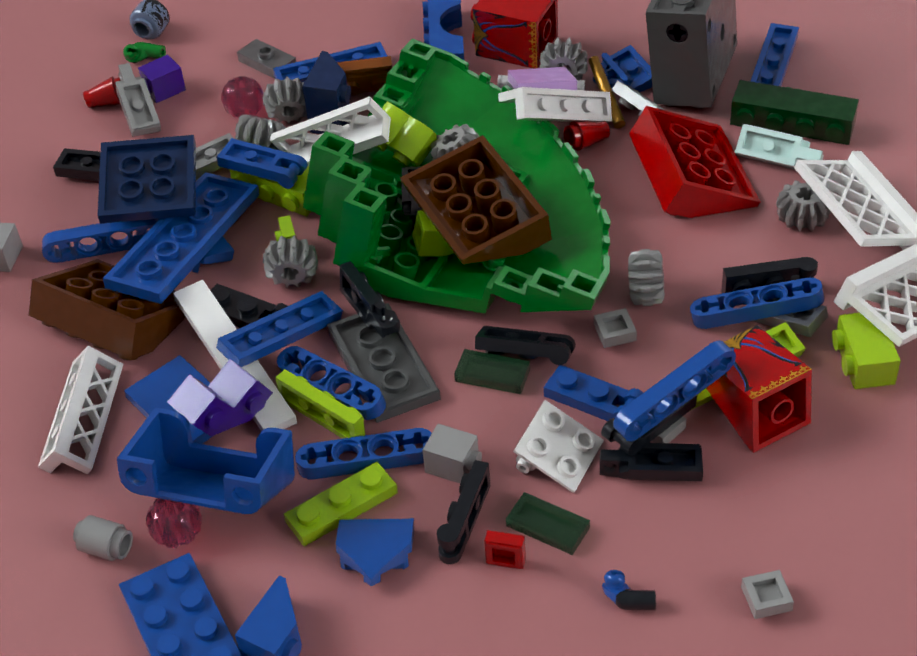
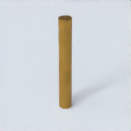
(604, 86)

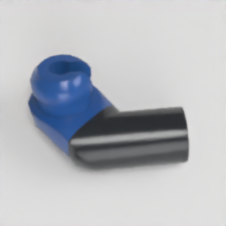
(624, 596)

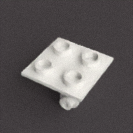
(557, 447)

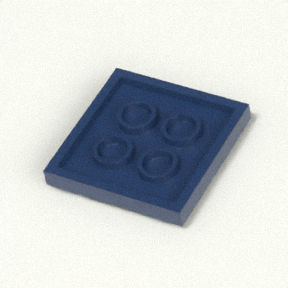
(147, 179)

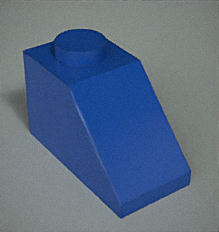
(271, 625)

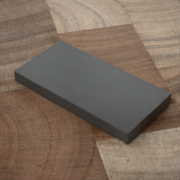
(385, 362)

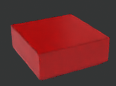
(505, 549)

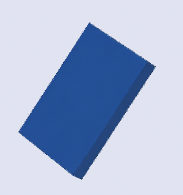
(160, 386)

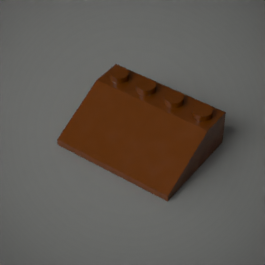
(478, 204)
(106, 318)

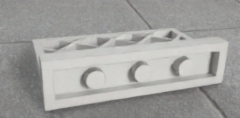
(869, 188)
(873, 284)

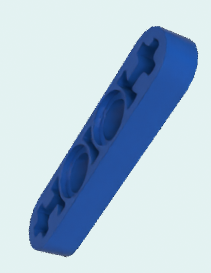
(100, 232)
(795, 297)
(333, 379)
(674, 390)
(364, 448)

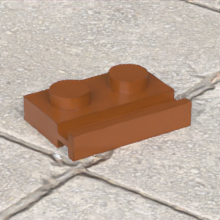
(366, 74)

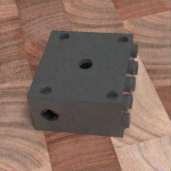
(690, 49)

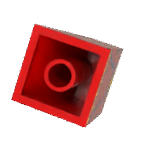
(514, 29)
(764, 390)

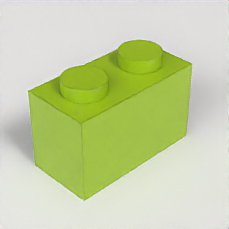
(865, 352)

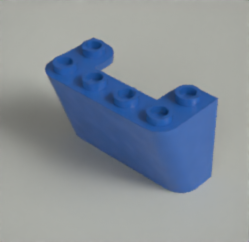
(169, 466)

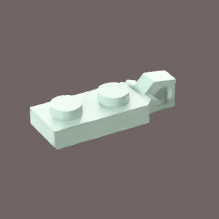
(774, 147)

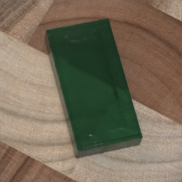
(492, 371)
(548, 523)

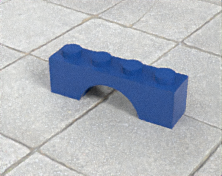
(438, 20)

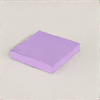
(543, 78)

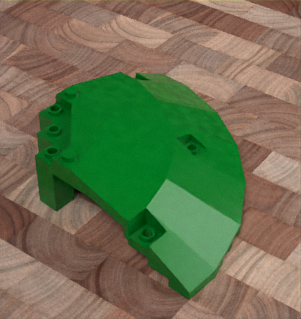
(363, 198)

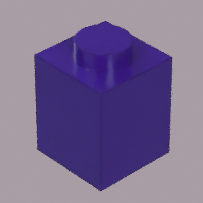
(162, 78)

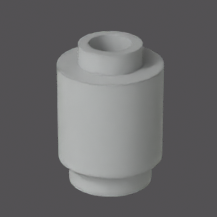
(102, 538)

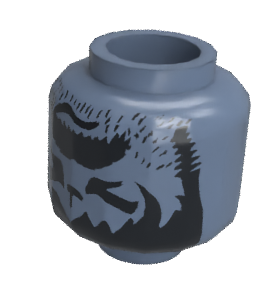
(149, 19)

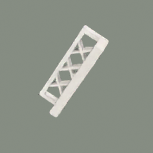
(559, 104)
(363, 130)
(70, 409)

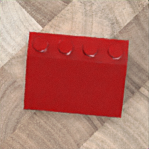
(691, 165)

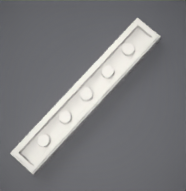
(212, 323)

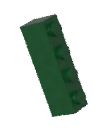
(794, 111)

